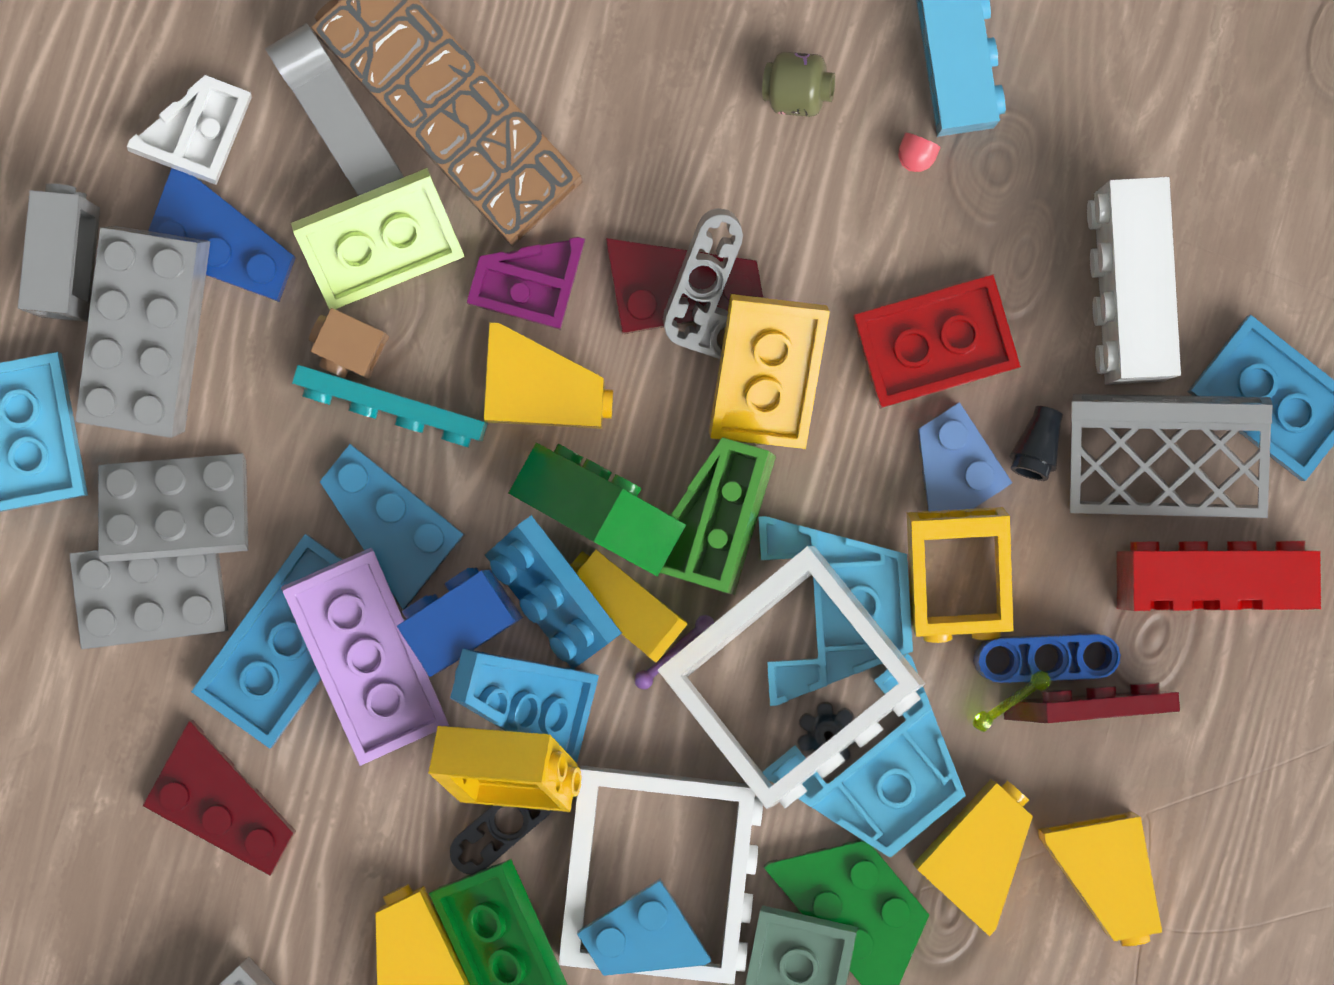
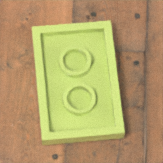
(378, 239)

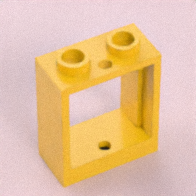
(950, 525)
(504, 768)

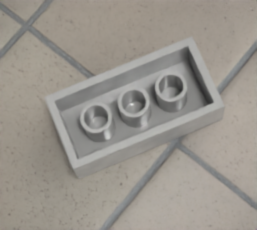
(142, 331)

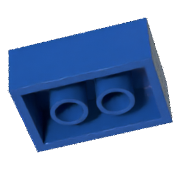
(459, 620)

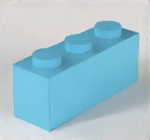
(960, 65)

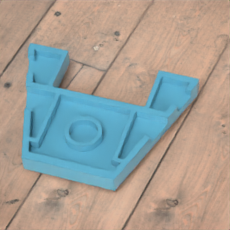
(876, 579)
(892, 787)

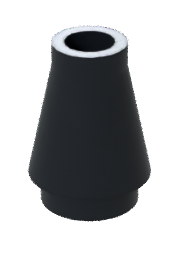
(1038, 446)

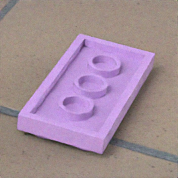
(362, 656)

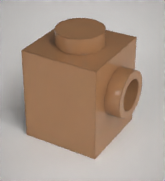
(346, 344)

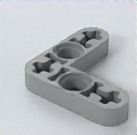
(708, 318)

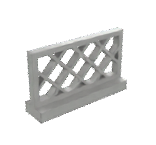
(1179, 413)

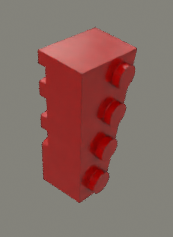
(1218, 579)

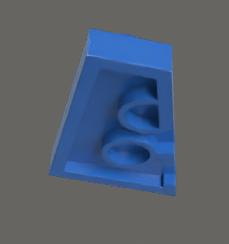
(238, 248)

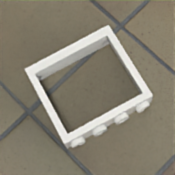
(740, 617)
(743, 862)

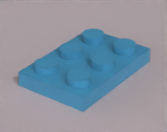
(1302, 395)
(551, 593)

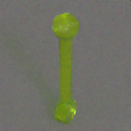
(984, 720)

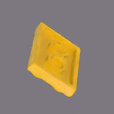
(768, 371)

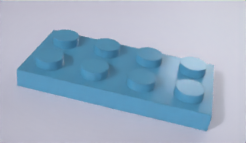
(265, 665)

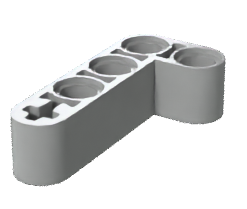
(333, 110)

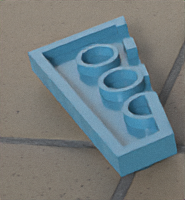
(526, 696)

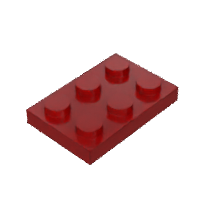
(936, 341)

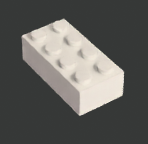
(1135, 281)

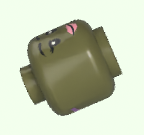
(797, 84)

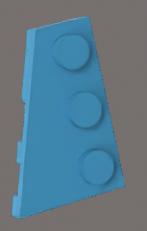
(392, 521)

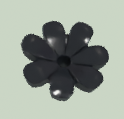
(819, 725)

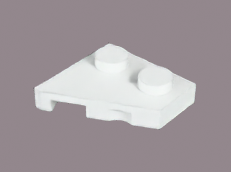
(196, 130)

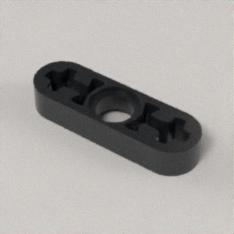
(489, 852)

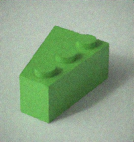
(720, 516)

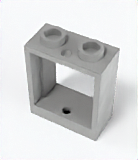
(59, 254)

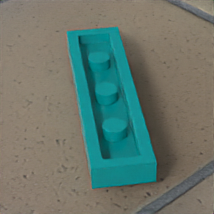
(369, 400)

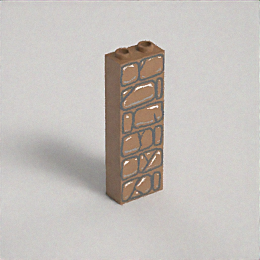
(450, 109)

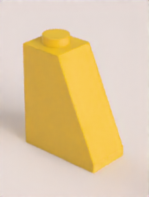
(539, 386)
(631, 607)
(979, 853)
(1110, 873)
(413, 942)

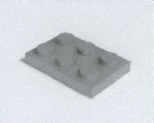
(172, 508)
(146, 598)

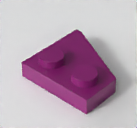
(528, 282)

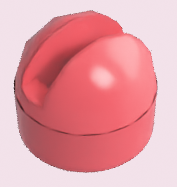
(917, 153)

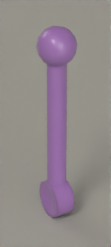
(644, 678)

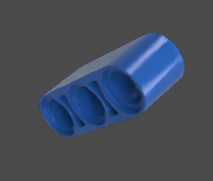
(1070, 659)

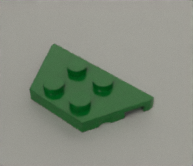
(858, 890)

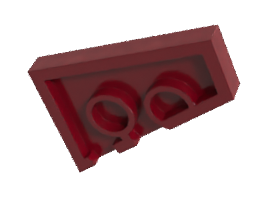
(647, 275)
(1098, 704)
(215, 802)

